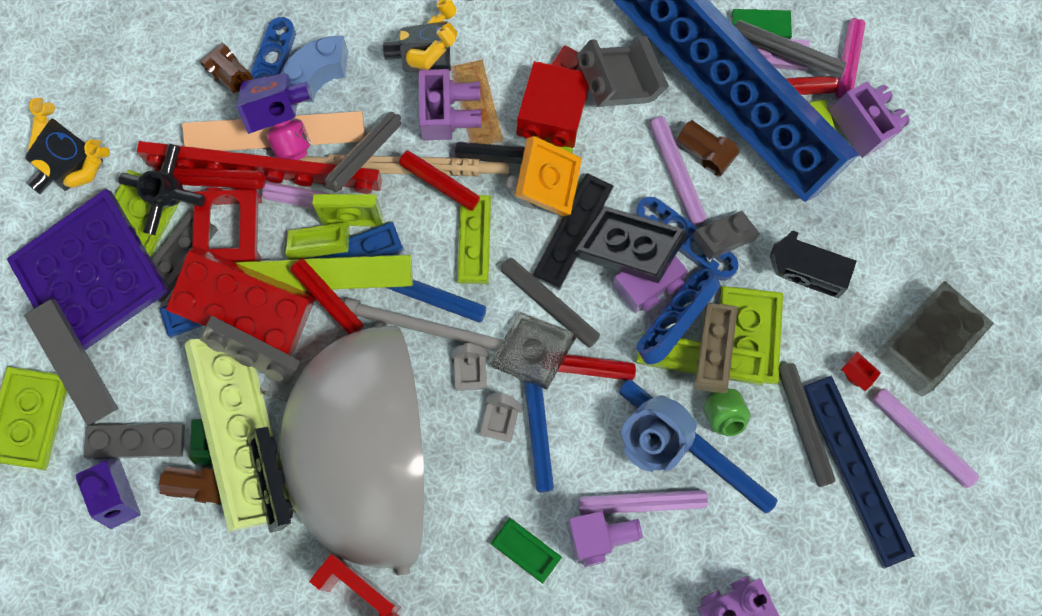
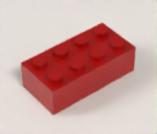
(240, 298)

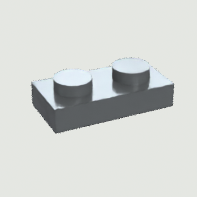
(725, 235)

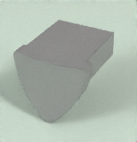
(470, 367)
(500, 417)

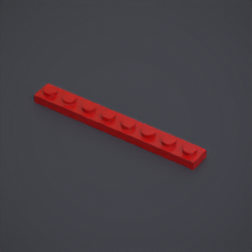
(275, 169)

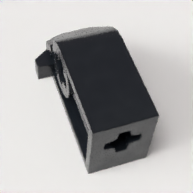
(811, 266)

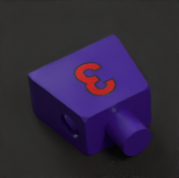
(270, 101)

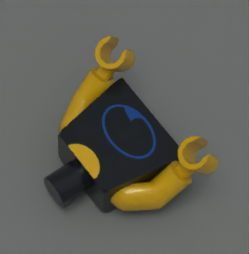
(425, 44)
(59, 153)

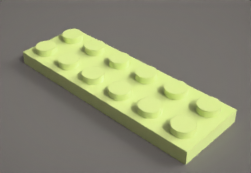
(230, 412)

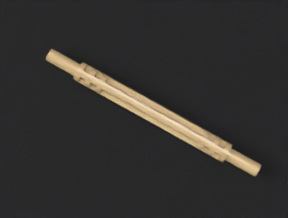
(449, 166)

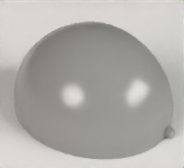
(357, 450)

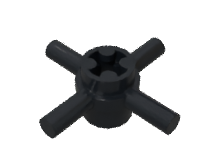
(170, 192)

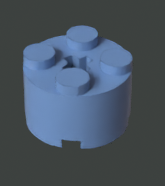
(658, 434)

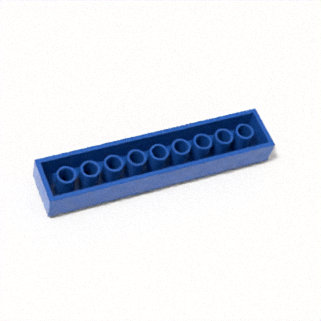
(746, 91)

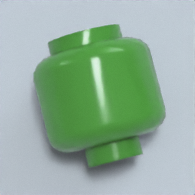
(727, 412)

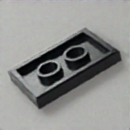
(631, 244)

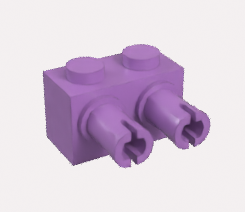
(435, 105)
(866, 118)
(595, 538)
(745, 599)

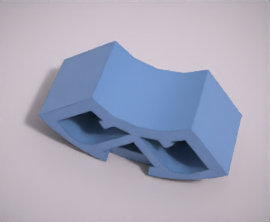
(318, 63)

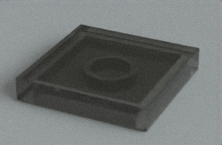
(533, 350)

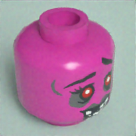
(289, 139)

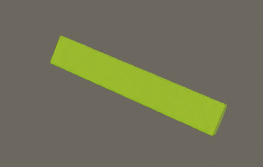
(344, 271)

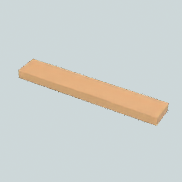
(232, 134)

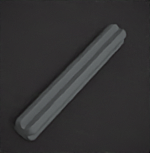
(791, 49)
(362, 152)
(550, 302)
(806, 425)

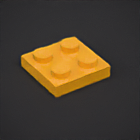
(548, 176)

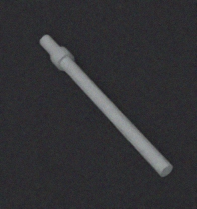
(421, 325)

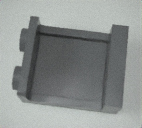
(622, 73)

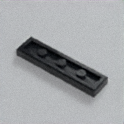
(561, 250)

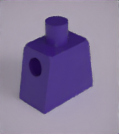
(105, 490)

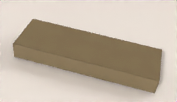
(716, 348)

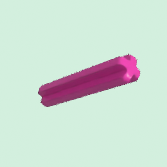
(851, 55)

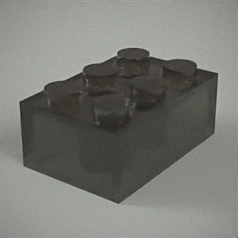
(933, 339)

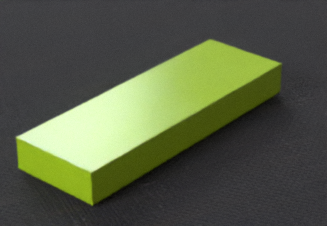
(474, 243)

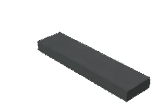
(71, 362)

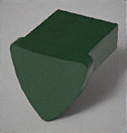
(199, 447)

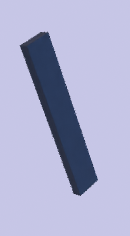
(858, 473)

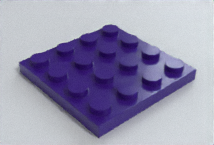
(91, 269)

